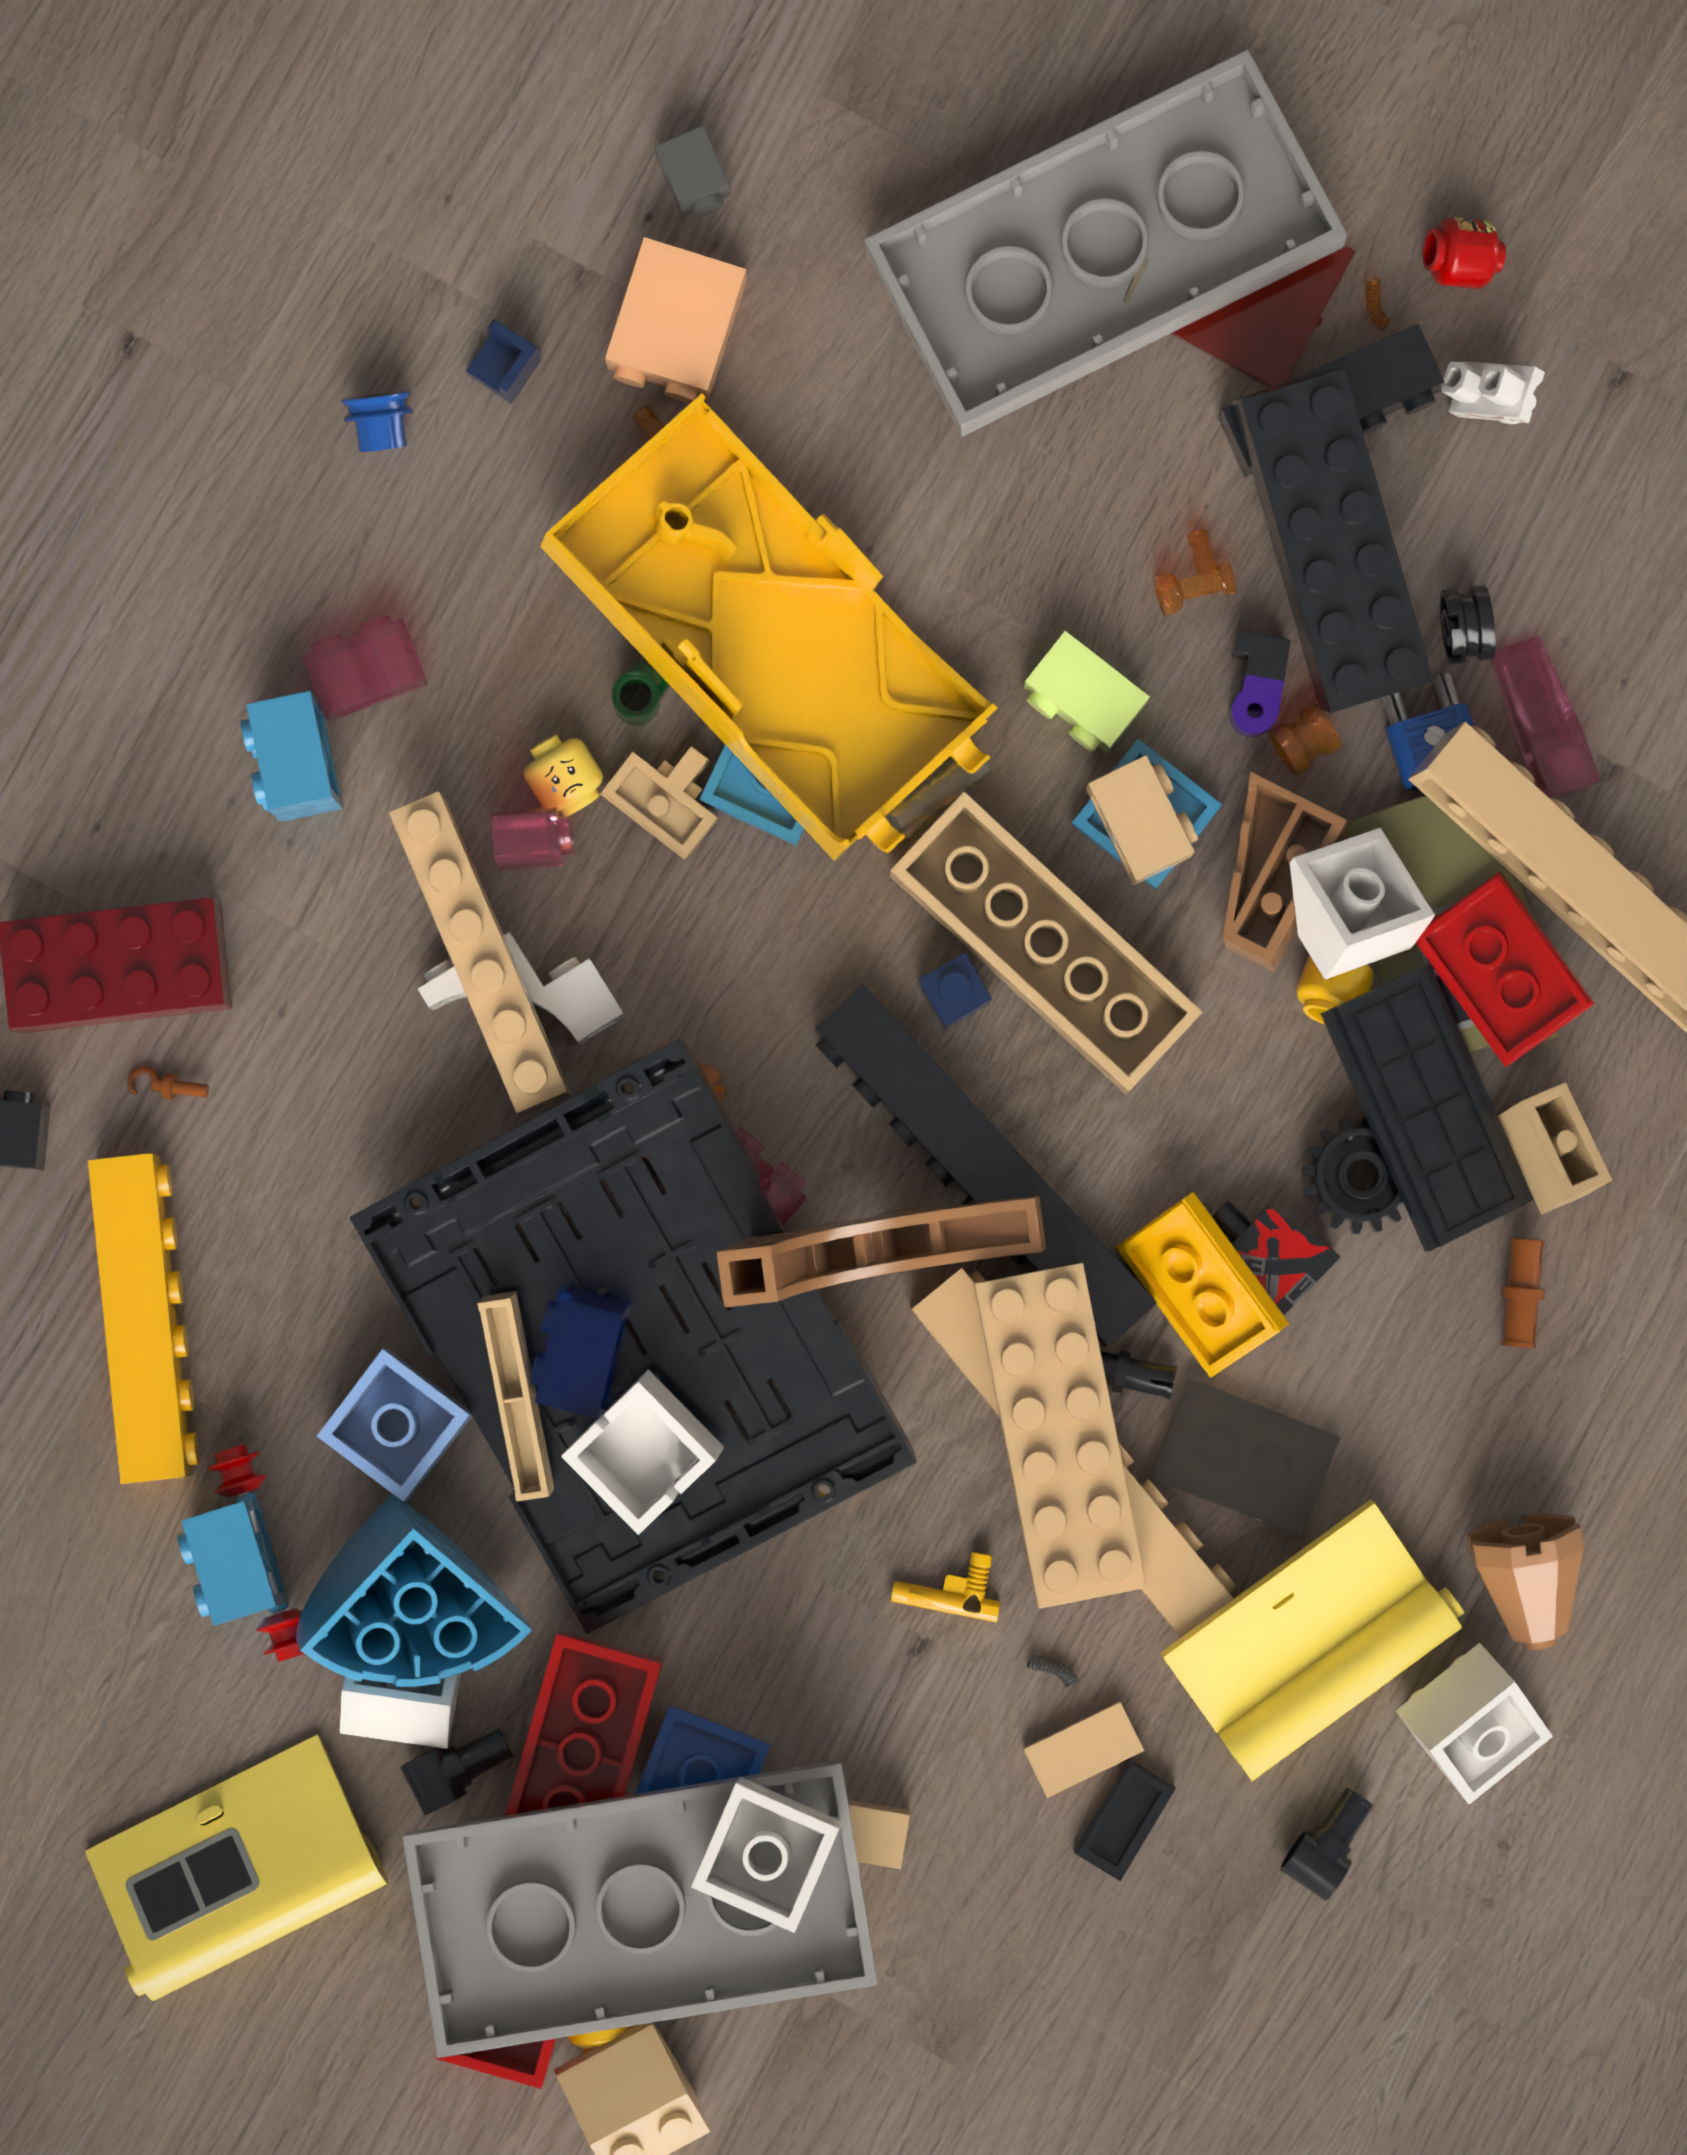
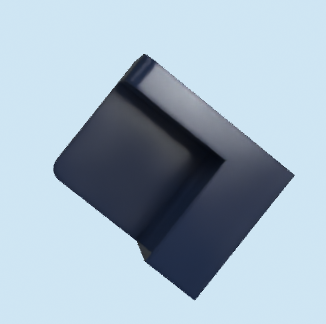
(504, 362)

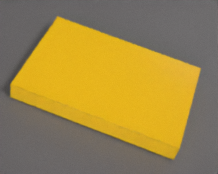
(1202, 1285)

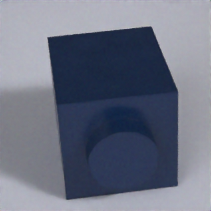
(954, 991)

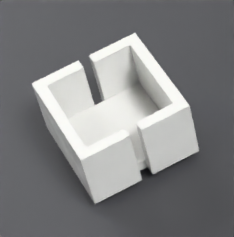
(641, 1450)

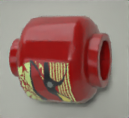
(1463, 252)

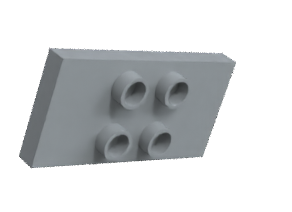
(1031, 268)
(594, 1924)

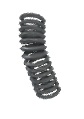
(1067, 1680)

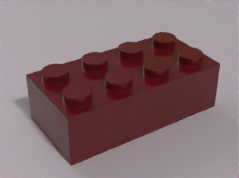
(115, 965)

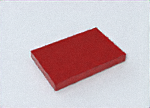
(1503, 969)

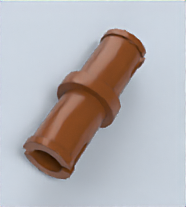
(1522, 1292)

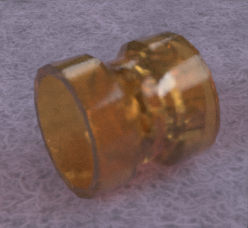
(1305, 739)

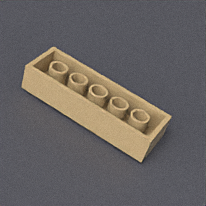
(1044, 943)
(1060, 1436)

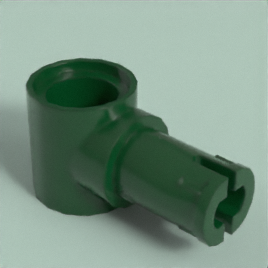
(642, 675)

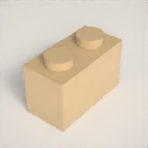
(1141, 819)
(1554, 1148)

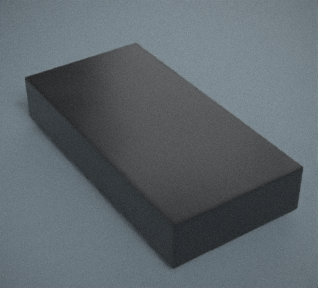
(1124, 1819)

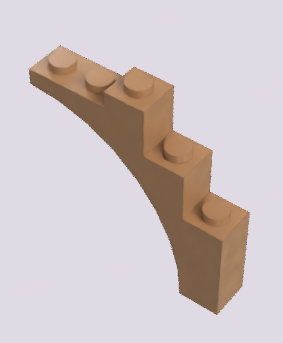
(892, 1242)

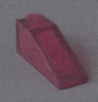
(1544, 720)

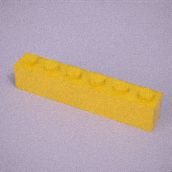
(141, 1318)

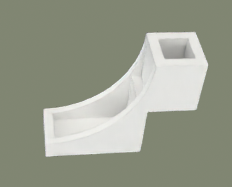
(574, 996)

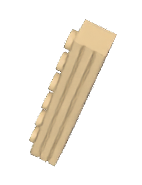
(516, 1396)

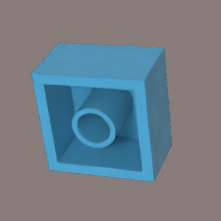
(292, 757)

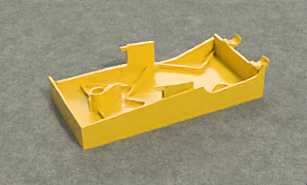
(769, 630)

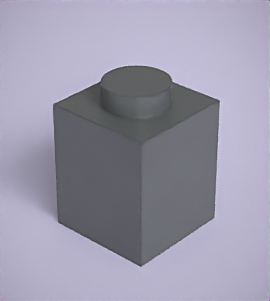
(693, 172)

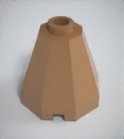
(1530, 1573)

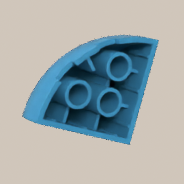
(406, 1606)

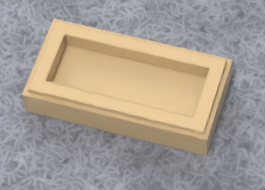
(1083, 1749)

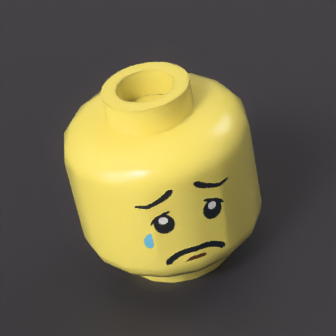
(563, 774)

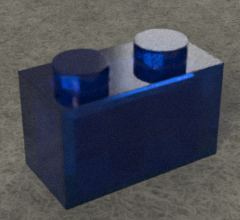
(580, 1352)

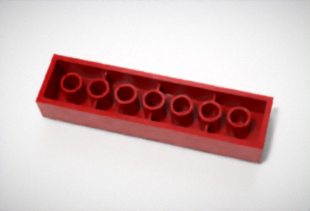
(574, 1753)

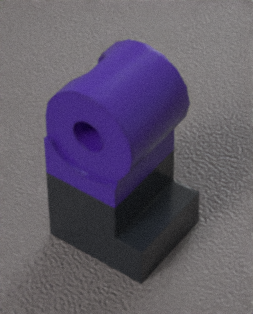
(1262, 682)

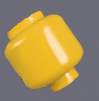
(1323, 994)

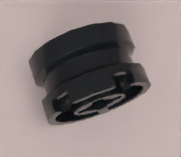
(1467, 624)

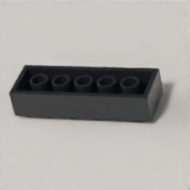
(1332, 540)

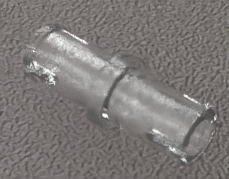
(935, 796)

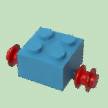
(237, 1557)

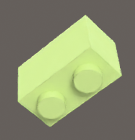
(1084, 694)

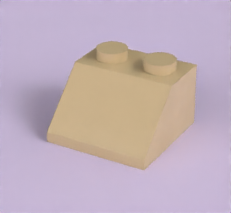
(633, 2096)

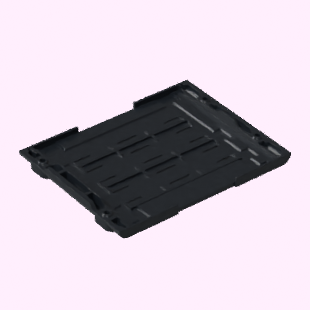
(759, 1484)

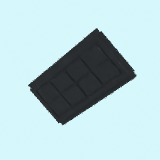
(1427, 1107)

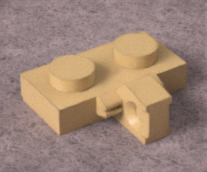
(664, 799)

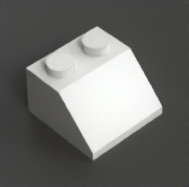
(1356, 903)
(400, 1713)
(1474, 1723)

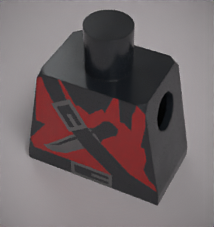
(1277, 1252)

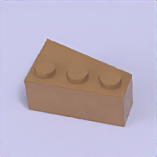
(1261, 897)

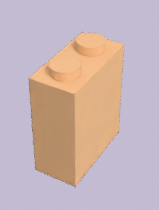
(675, 321)

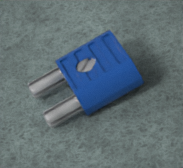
(1417, 736)

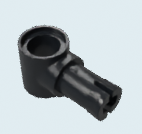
(445, 1773)
(1320, 1857)

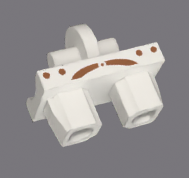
(1492, 391)

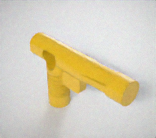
(954, 1592)

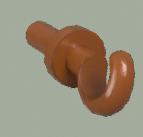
(168, 1085)

